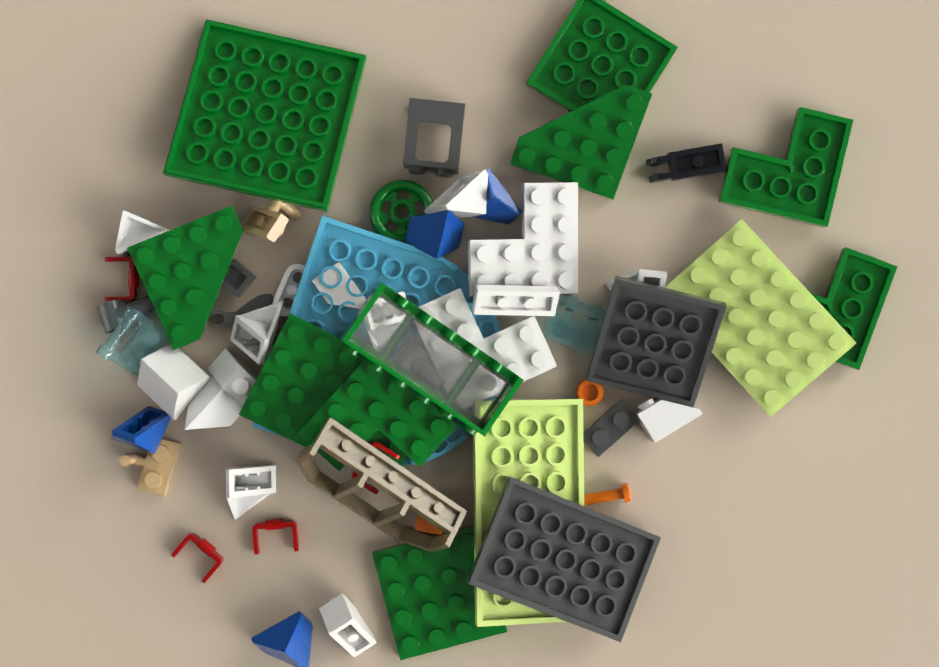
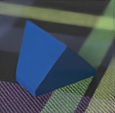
(499, 204)
(435, 233)
(143, 429)
(288, 640)

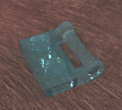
(143, 342)

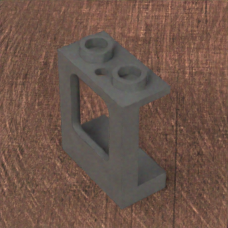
(439, 113)

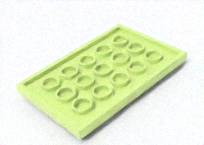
(773, 328)

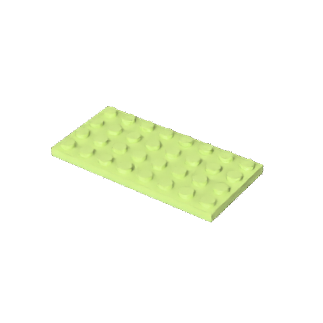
(537, 445)

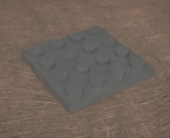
(655, 341)

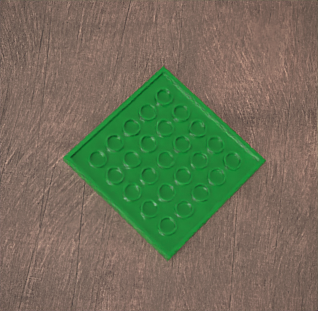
(265, 115)

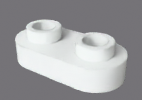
(288, 287)

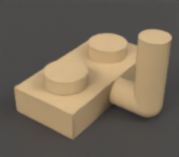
(267, 222)
(156, 467)

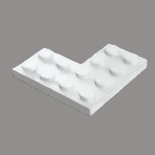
(547, 248)
(515, 347)

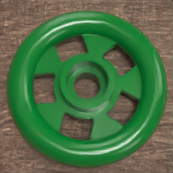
(389, 193)

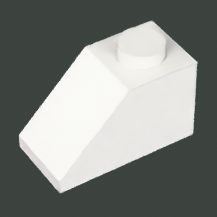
(339, 294)
(233, 375)
(663, 417)
(347, 625)

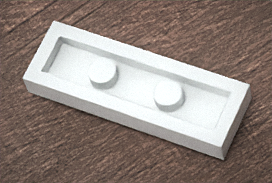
(515, 300)

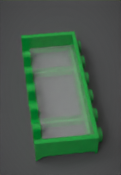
(430, 360)

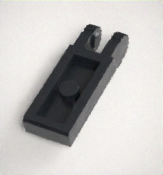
(690, 163)

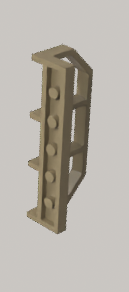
(387, 476)

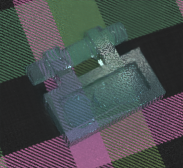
(573, 332)

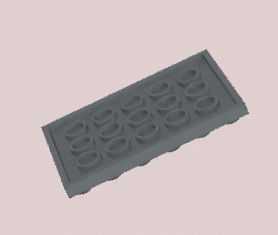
(563, 559)

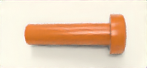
(609, 495)

